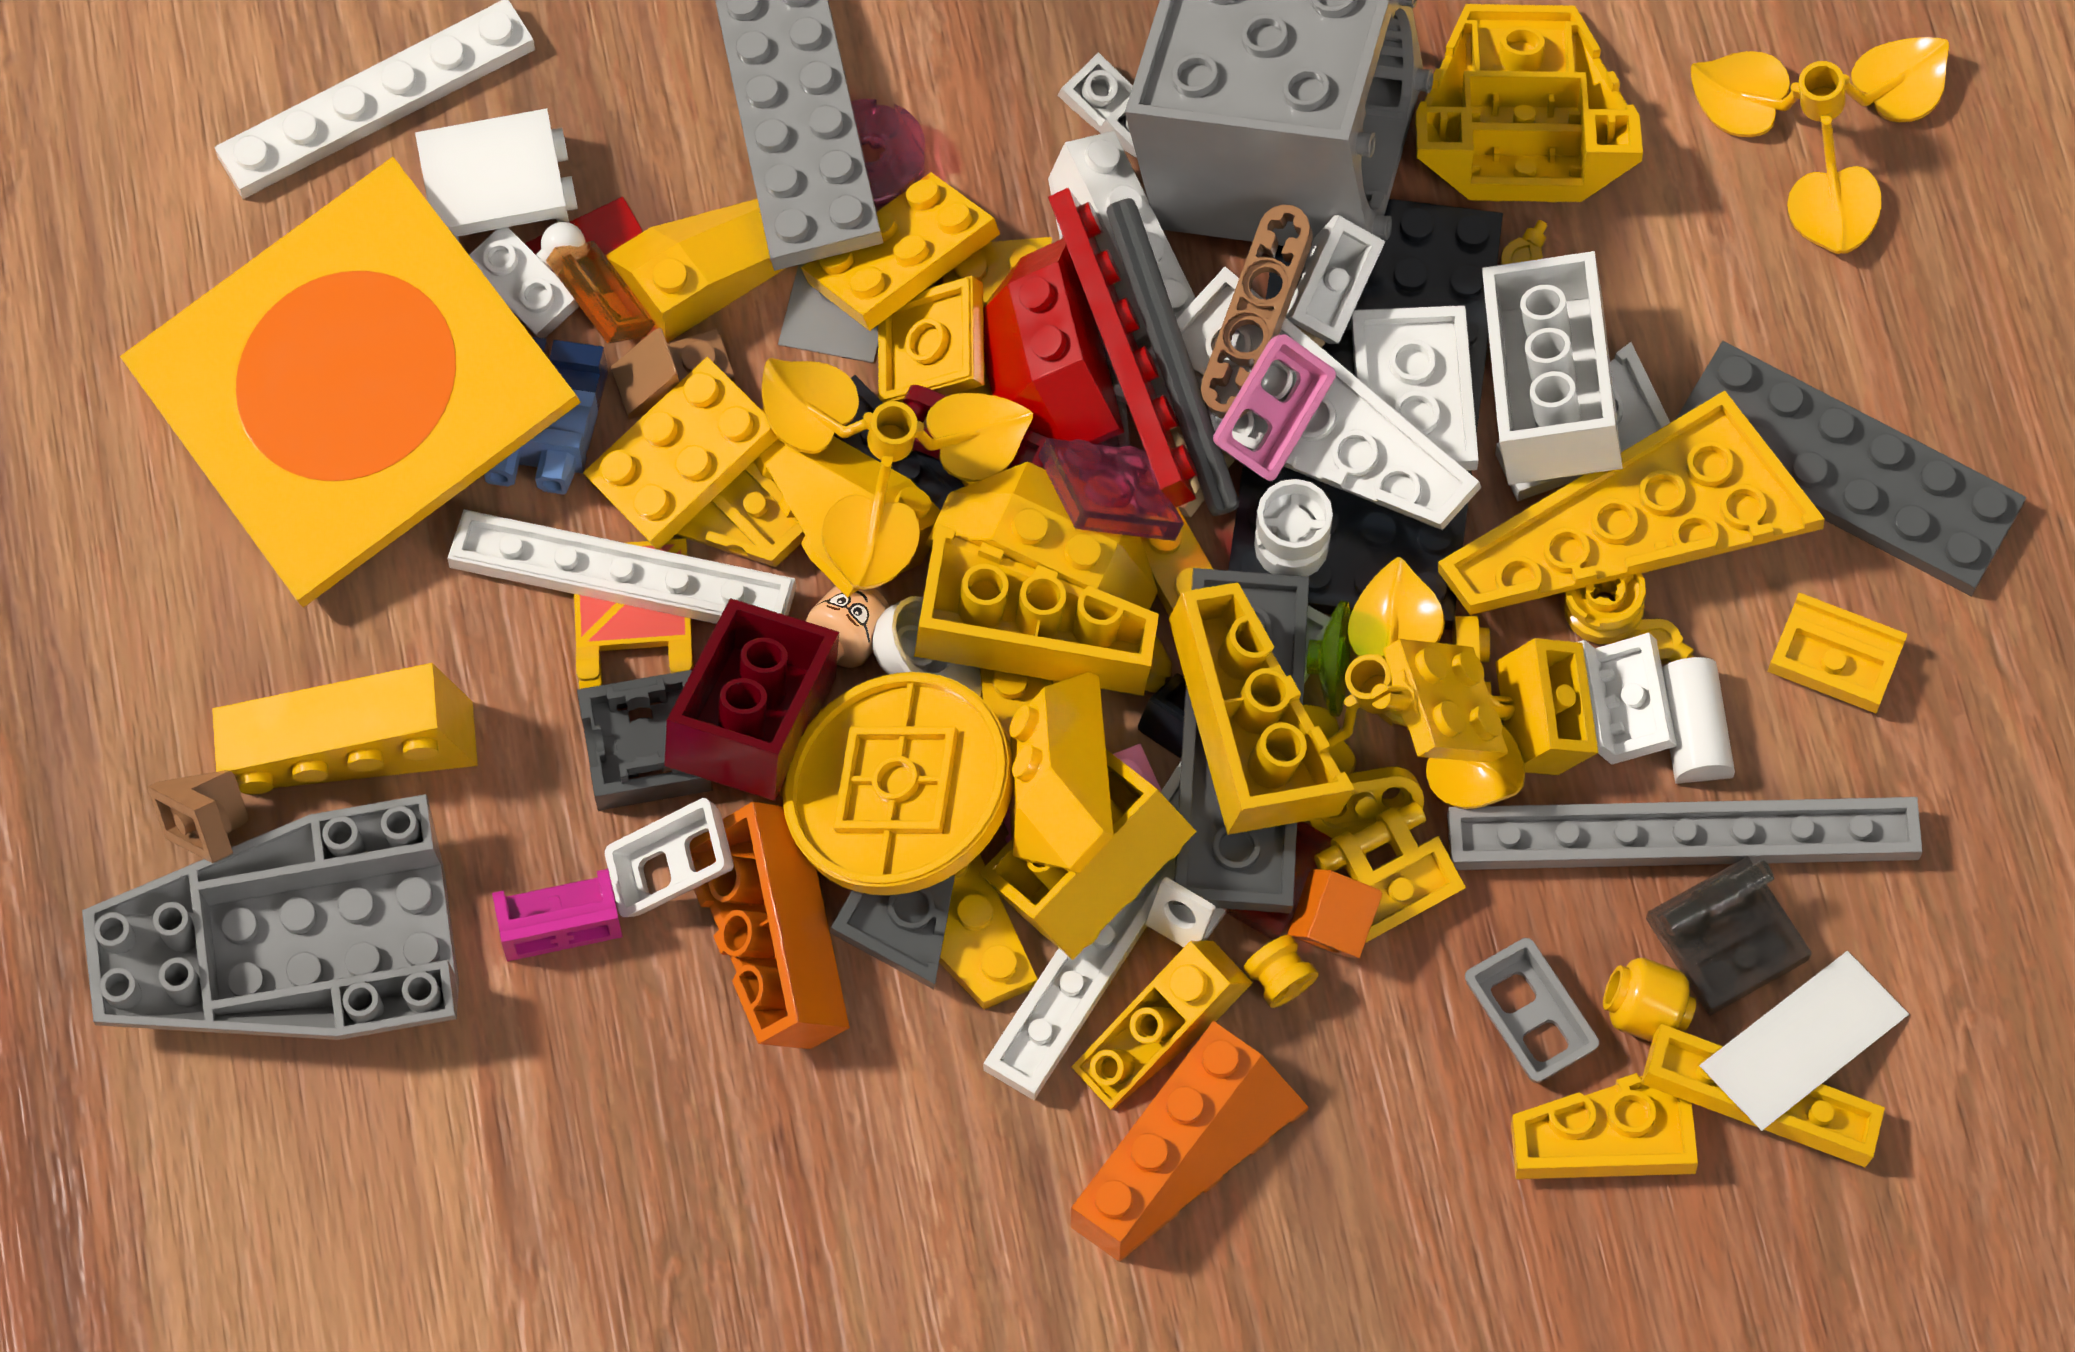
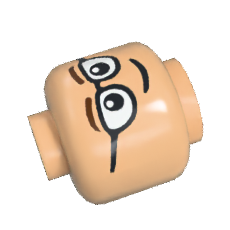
(854, 619)

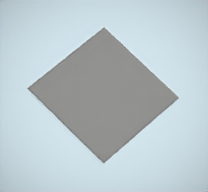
(822, 327)

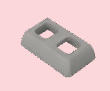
(1550, 1006)

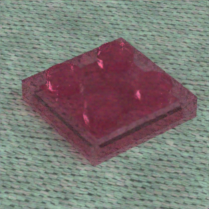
(1109, 489)

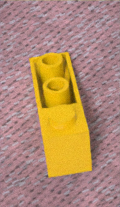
(1162, 1021)

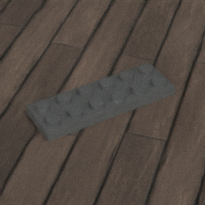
(1869, 473)
(1254, 866)

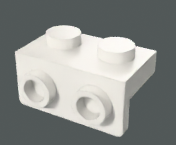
(1628, 698)

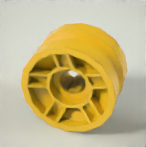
(1603, 619)

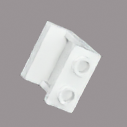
(496, 173)

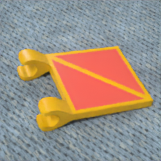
(617, 626)

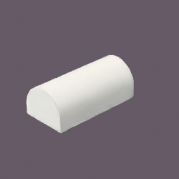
(1698, 721)

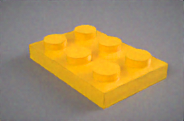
(923, 239)
(682, 453)

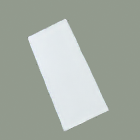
(1804, 1040)

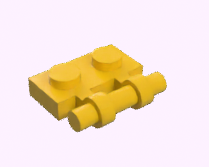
(1408, 883)

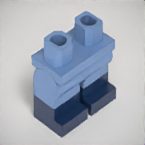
(564, 444)

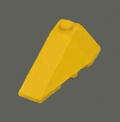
(695, 265)
(820, 479)

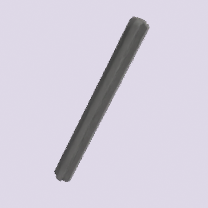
(1172, 356)

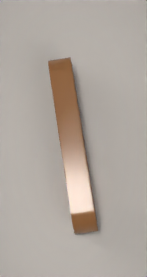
(1251, 310)

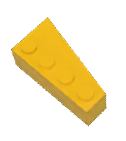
(347, 731)
(1255, 733)

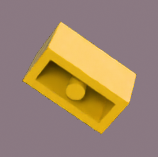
(1551, 704)

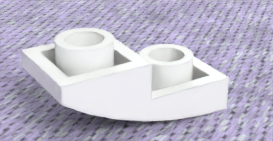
(1100, 98)

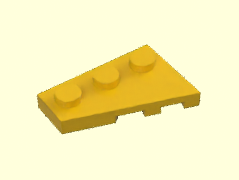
(1606, 1134)

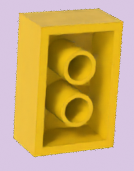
(1077, 906)

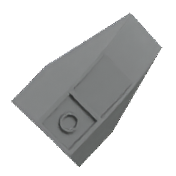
(293, 935)

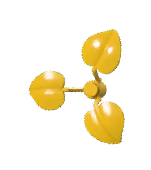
(1749, 86)
(874, 538)
(1392, 609)

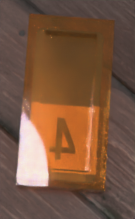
(600, 292)

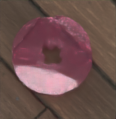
(903, 144)

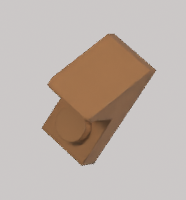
(657, 367)
(200, 812)

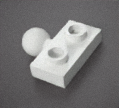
(526, 278)

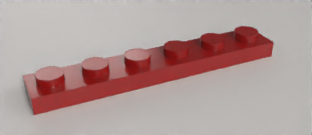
(1132, 365)

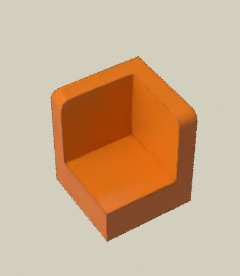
(1335, 913)

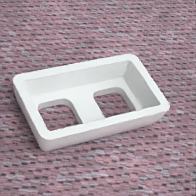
(668, 836)

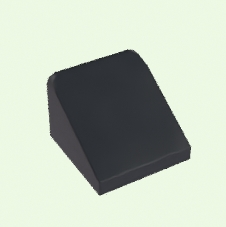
(1165, 715)

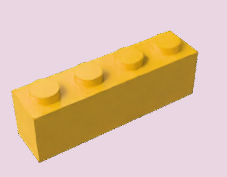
(1027, 620)

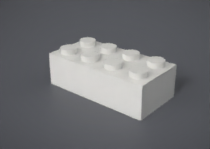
(1551, 368)

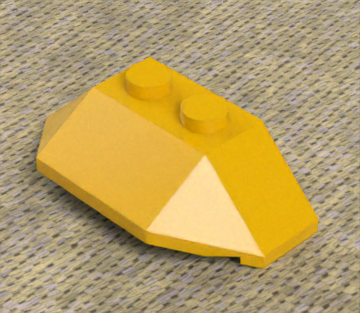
(1028, 521)
(1060, 776)

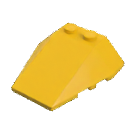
(1526, 108)

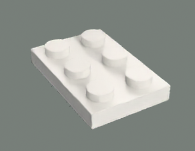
(1421, 370)

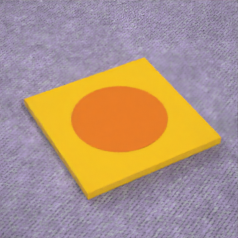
(349, 381)

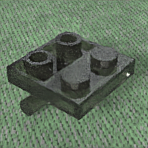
(1729, 934)

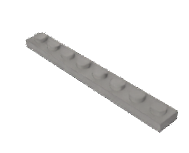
(1684, 833)

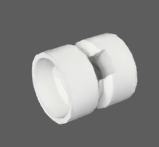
(1293, 528)

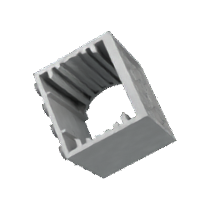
(1274, 109)

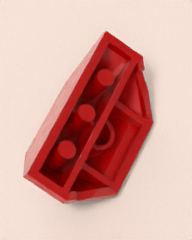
(1049, 350)

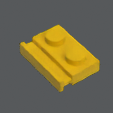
(1837, 652)

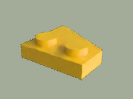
(747, 521)

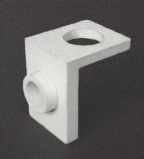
(1182, 922)

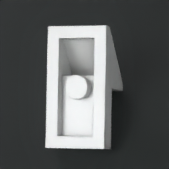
(1333, 279)

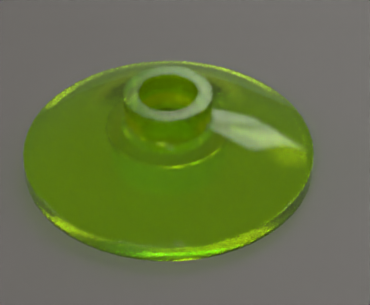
(1331, 658)

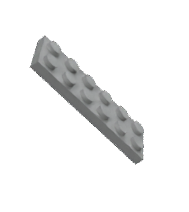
(799, 129)

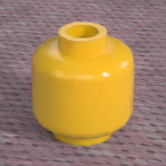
(1647, 996)

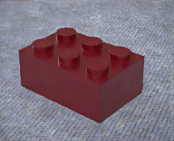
(751, 698)

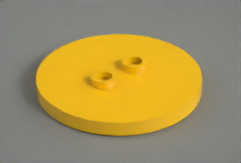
(898, 783)

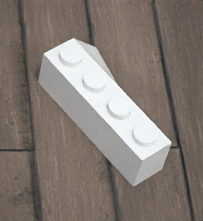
(1101, 174)

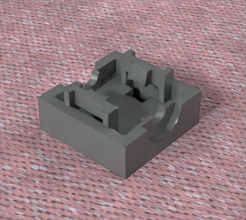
(625, 749)

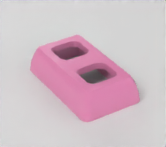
(1284, 419)

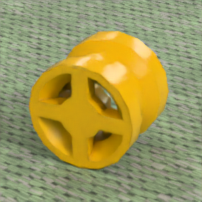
(1280, 971)

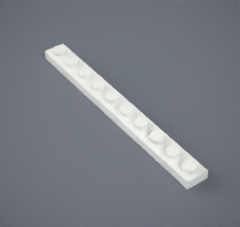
(1072, 988)

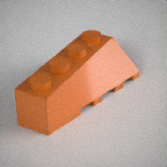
(773, 930)
(1194, 1131)

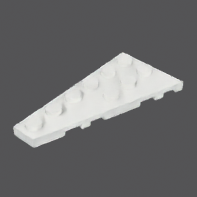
(1353, 435)

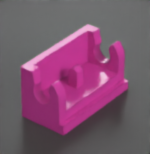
(557, 917)

